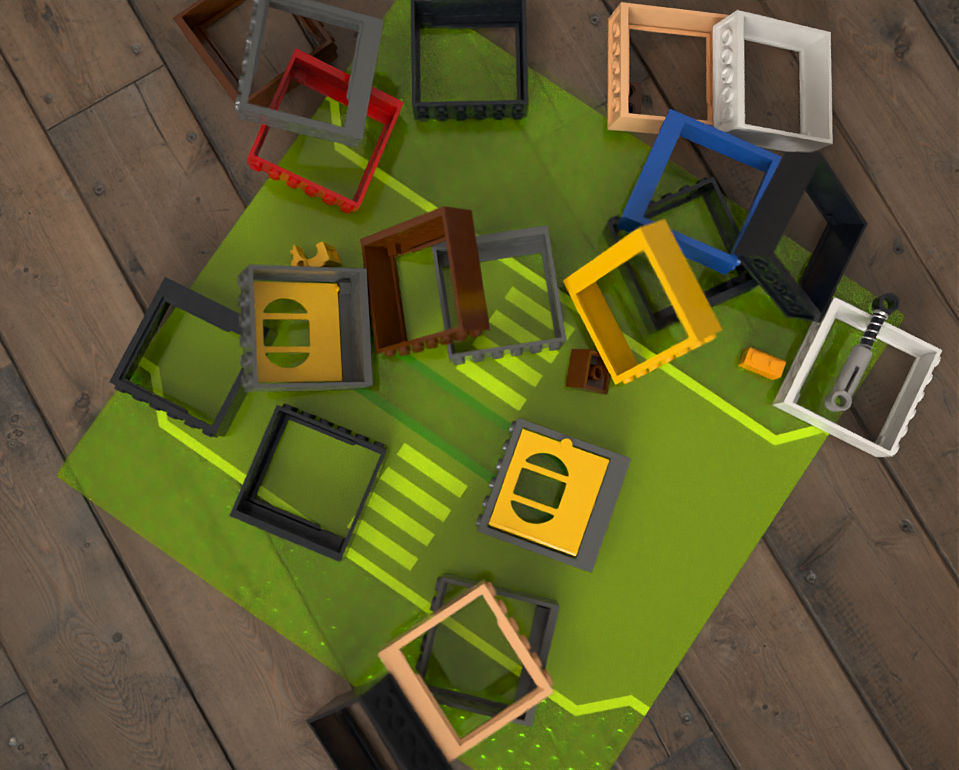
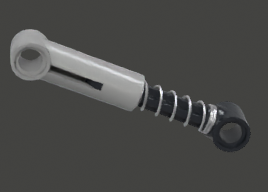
(860, 354)

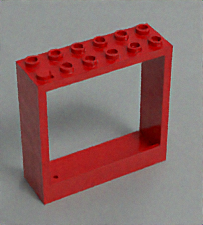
(333, 84)

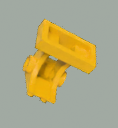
(325, 257)

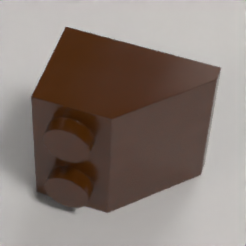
(588, 372)

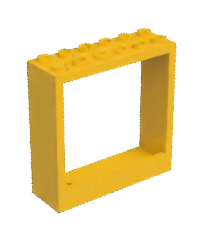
(678, 283)

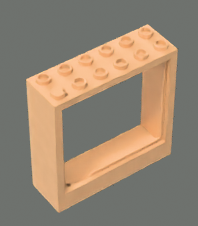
(659, 20)
(422, 698)

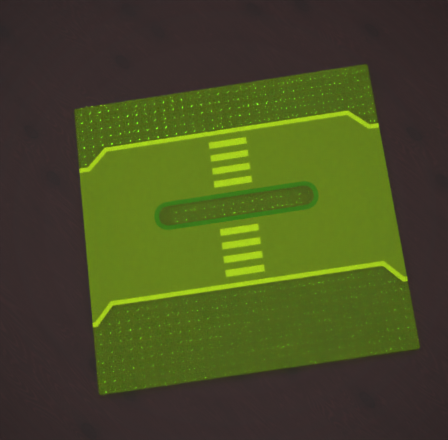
(699, 430)

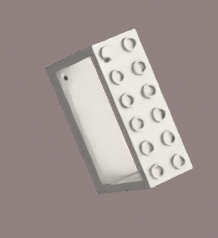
(814, 75)
(911, 393)

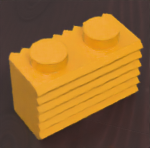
(762, 363)

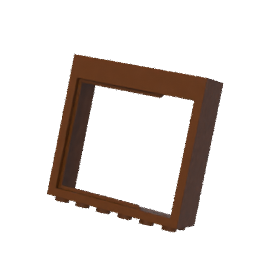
(203, 13)
(384, 294)

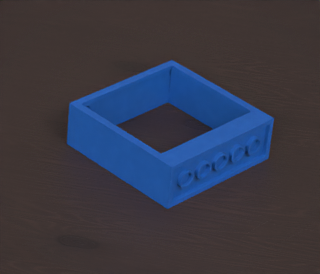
(714, 139)

